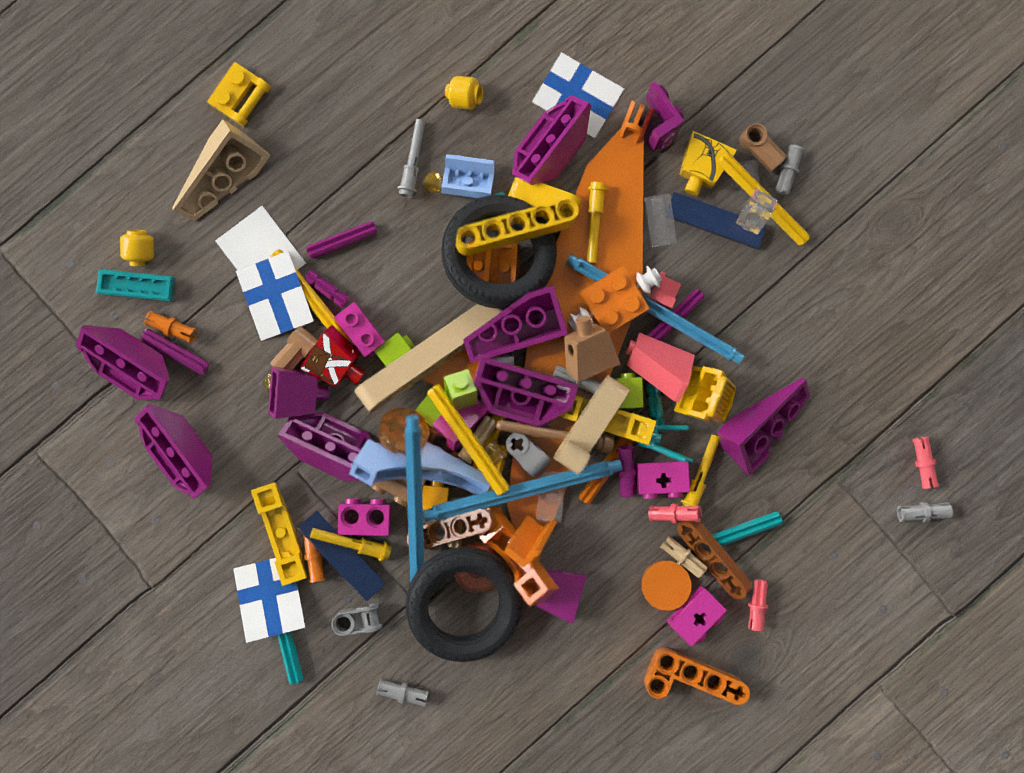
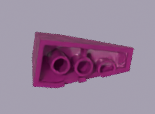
(522, 324)
(754, 430)

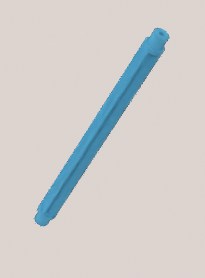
(665, 315)
(522, 490)
(414, 494)

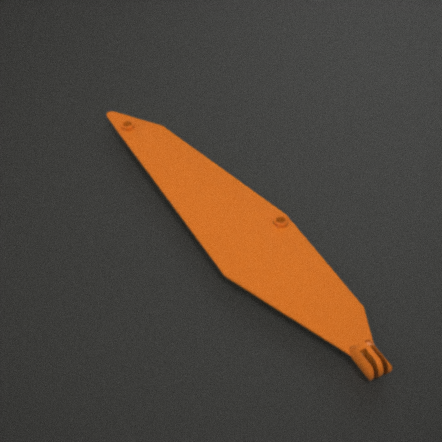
(619, 244)

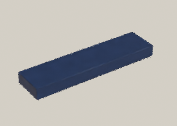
(713, 220)
(343, 559)

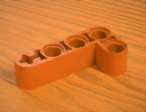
(698, 679)

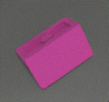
(472, 416)

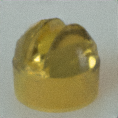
(433, 182)

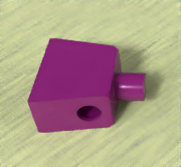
(294, 393)
(566, 599)

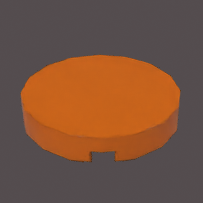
(666, 585)

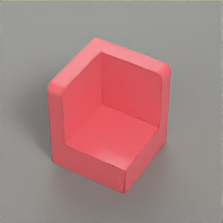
(666, 294)

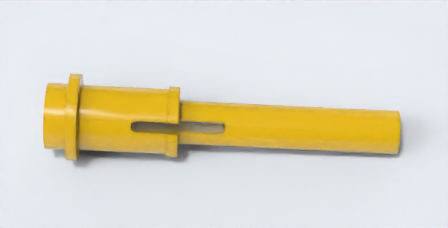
(596, 206)
(693, 497)
(364, 546)

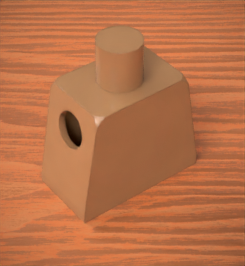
(588, 350)

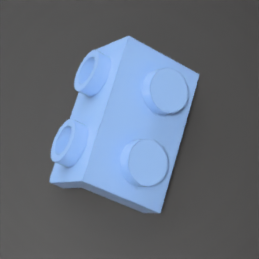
(468, 176)

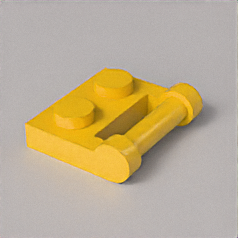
(232, 91)

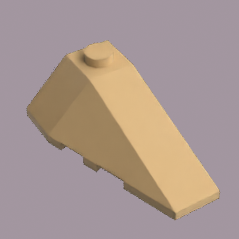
(222, 166)

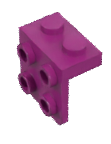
(669, 115)

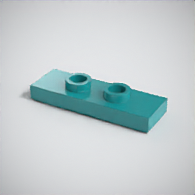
(135, 285)

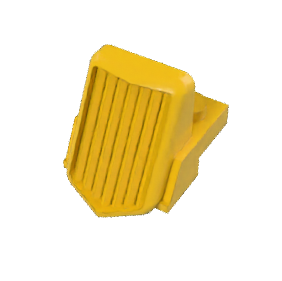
(707, 395)

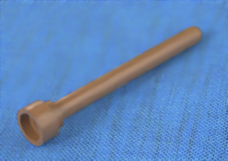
(604, 443)

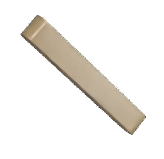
(422, 358)

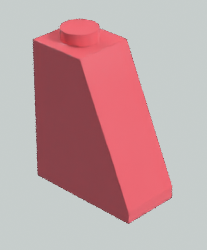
(661, 365)

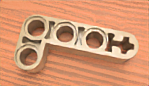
(590, 425)

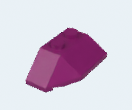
(552, 141)
(124, 361)
(522, 393)
(324, 443)
(175, 449)

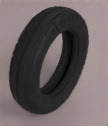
(477, 289)
(473, 646)

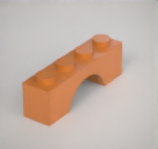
(533, 579)

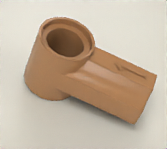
(764, 149)
(297, 348)

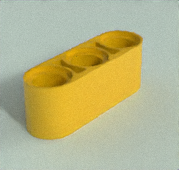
(540, 194)

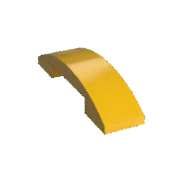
(622, 424)
(281, 533)

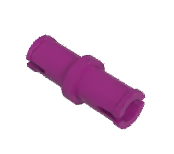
(628, 472)

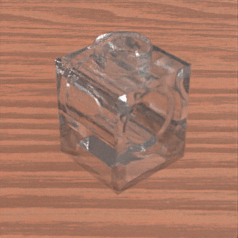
(761, 204)

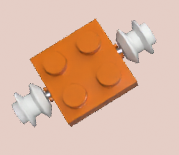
(617, 298)

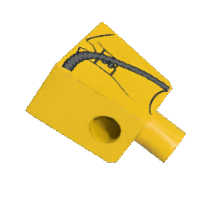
(701, 162)

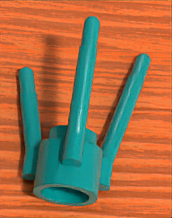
(656, 439)

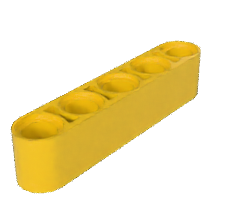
(525, 218)

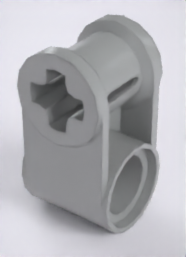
(530, 457)
(359, 620)

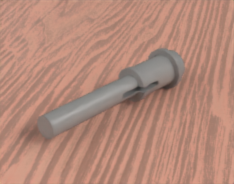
(411, 170)

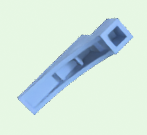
(379, 464)

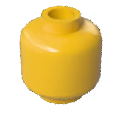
(464, 92)
(137, 247)

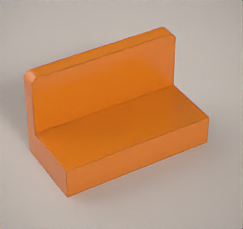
(528, 540)

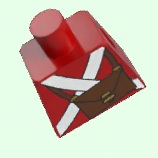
(333, 359)

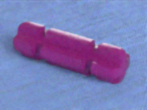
(326, 288)

